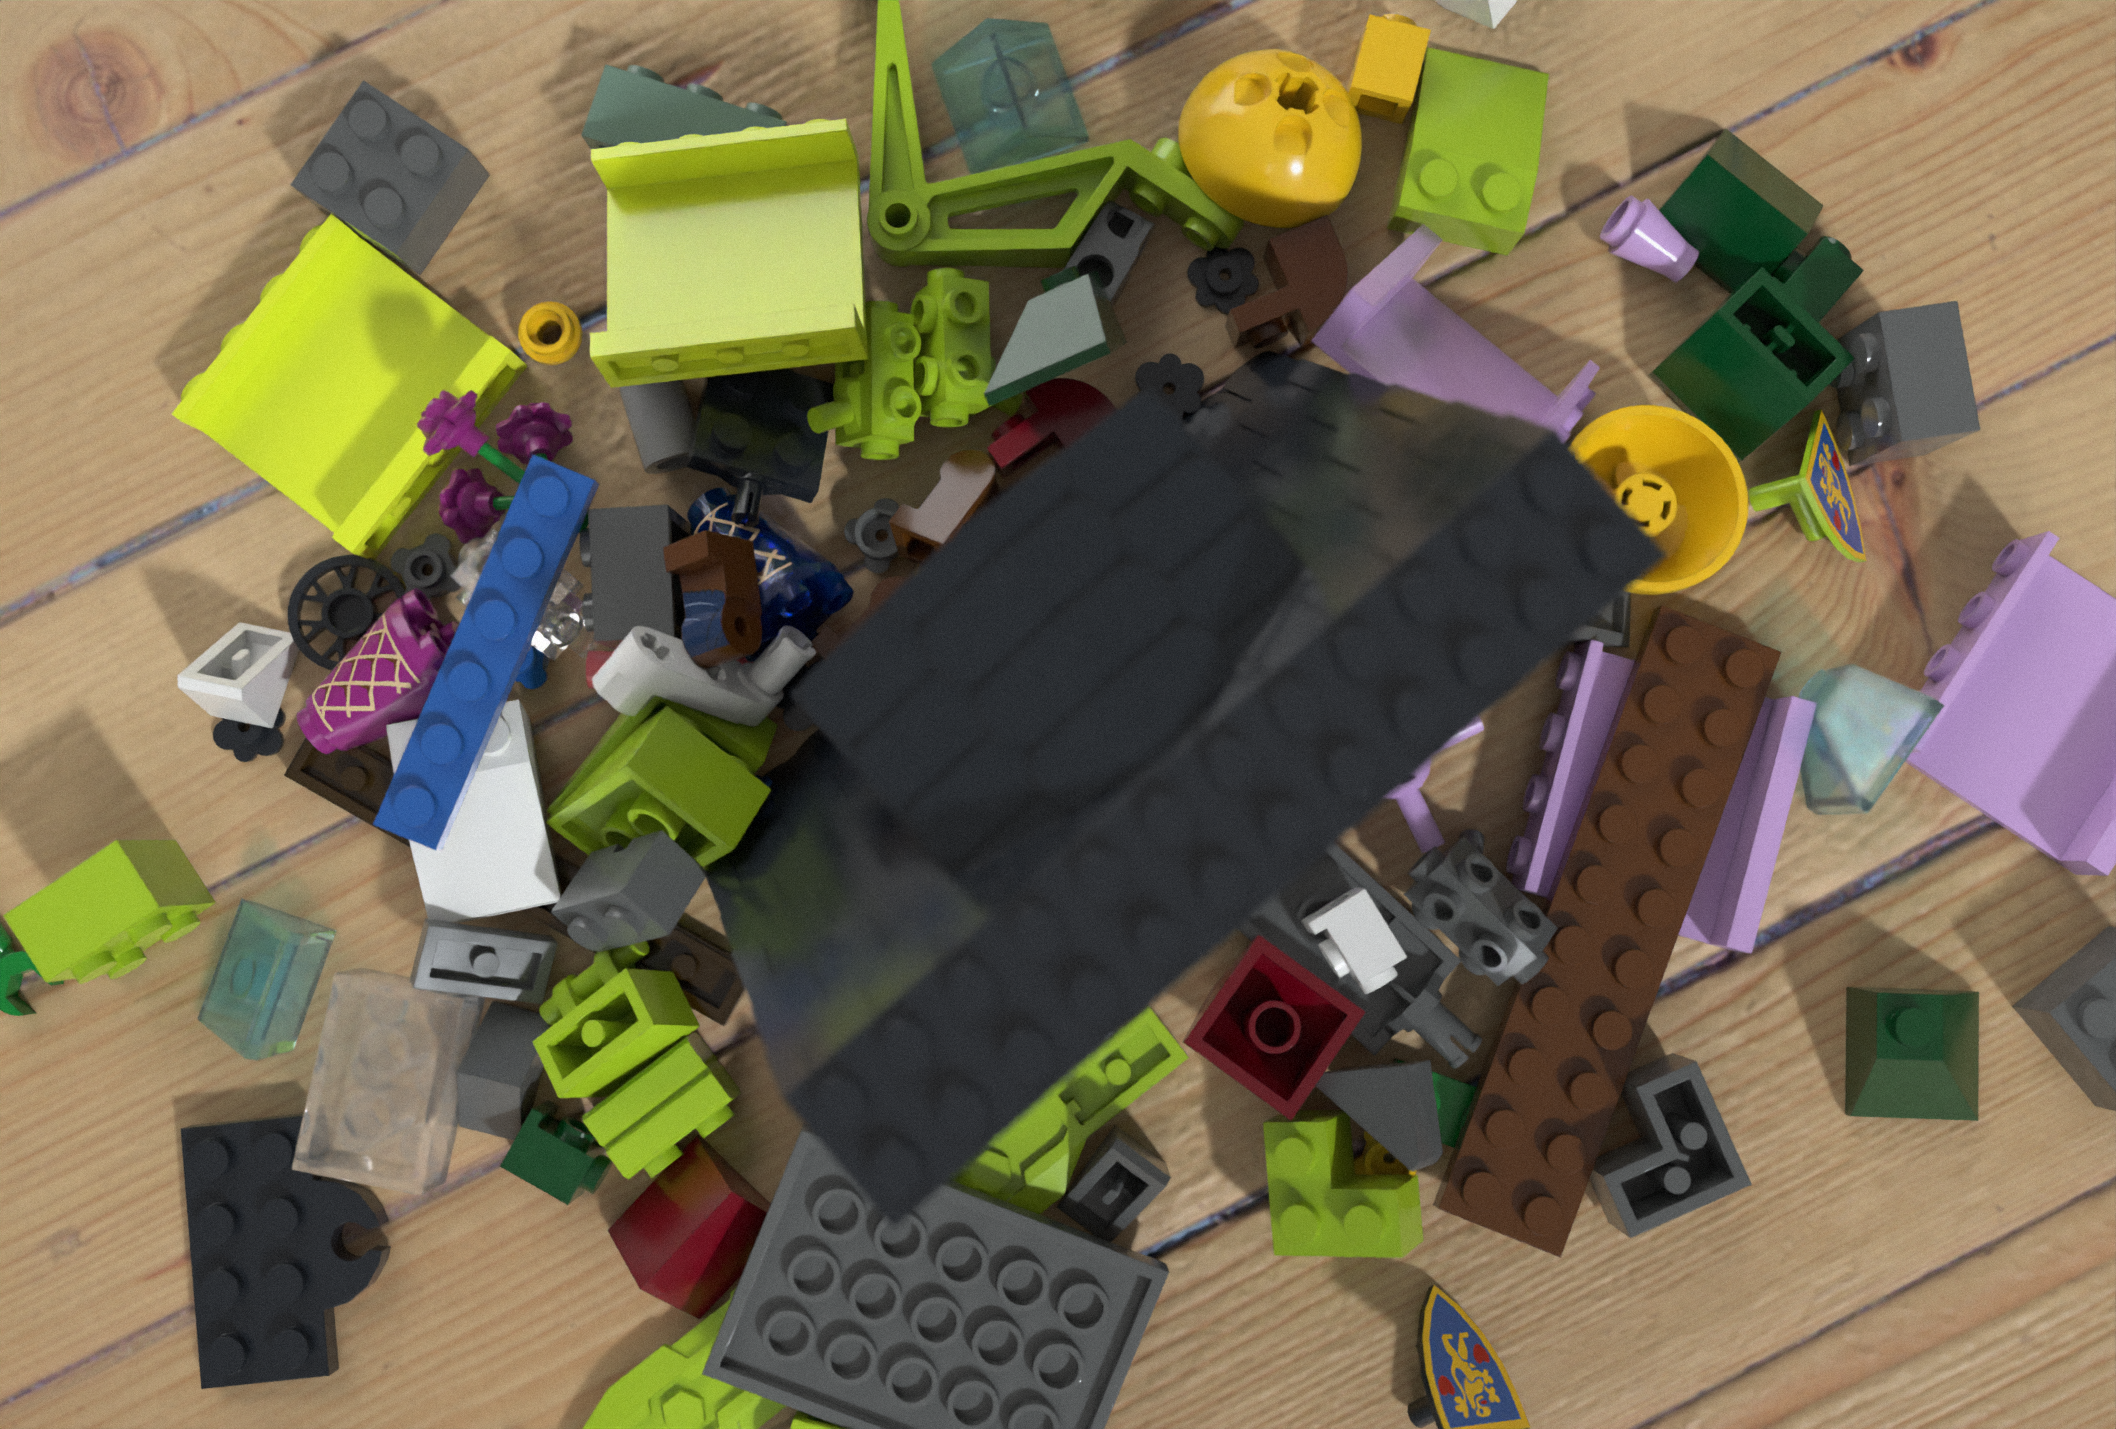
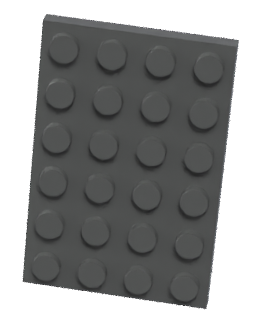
(933, 1324)

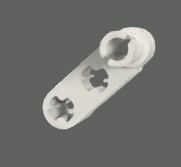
(658, 665)

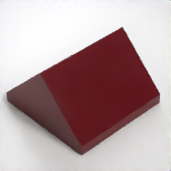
(1272, 1026)
(691, 1230)

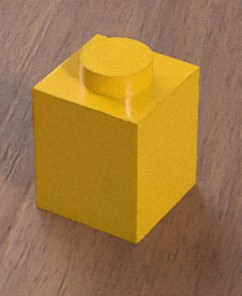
(1387, 66)

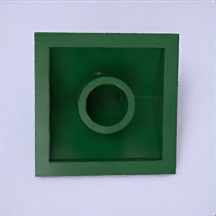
(1739, 212)

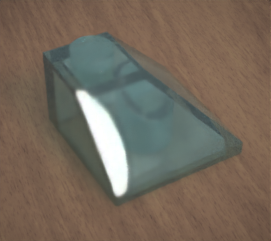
(1859, 737)

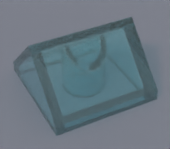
(1008, 95)
(265, 980)

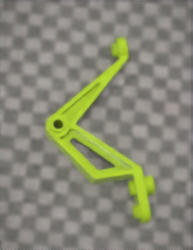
(911, 216)

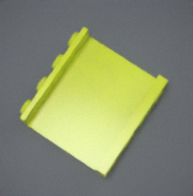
(732, 254)
(332, 384)

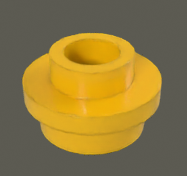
(541, 317)

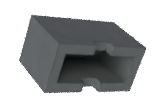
(629, 893)

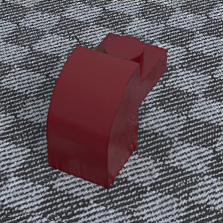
(1061, 415)

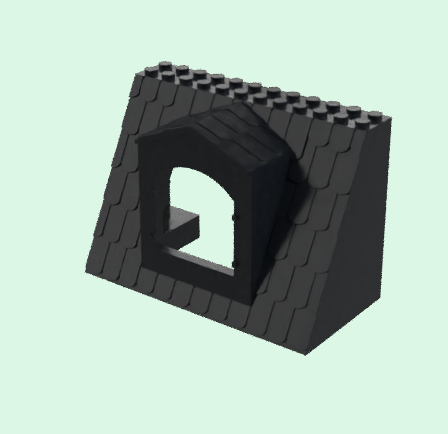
(1131, 732)

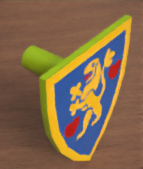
(1819, 494)

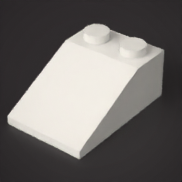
(499, 845)

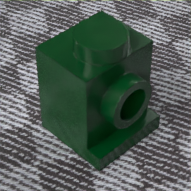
(1818, 276)
(557, 1155)

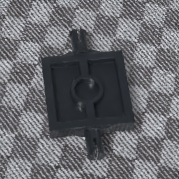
(759, 436)

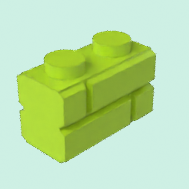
(662, 1106)

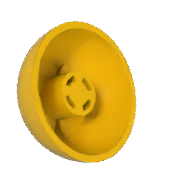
(1272, 138)
(1676, 484)

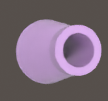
(1647, 238)

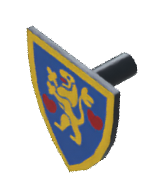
(1461, 1373)

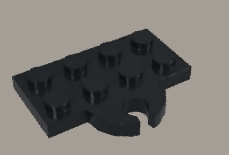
(269, 1252)

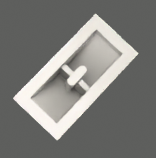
(242, 674)

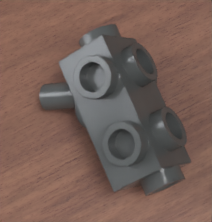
(1479, 911)

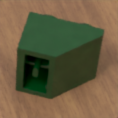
(1752, 364)

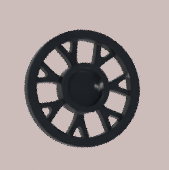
(345, 611)

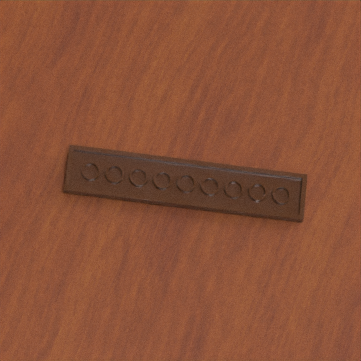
(1617, 921)

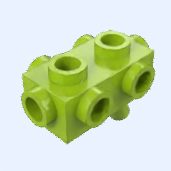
(954, 349)
(876, 395)

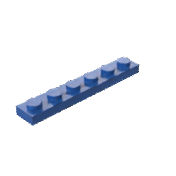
(486, 653)

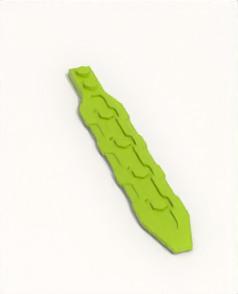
(1023, 1167)

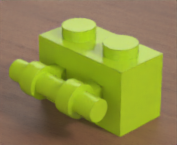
(610, 1023)

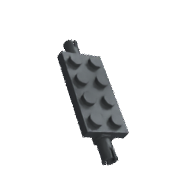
(1406, 1001)

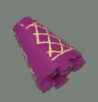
(380, 678)

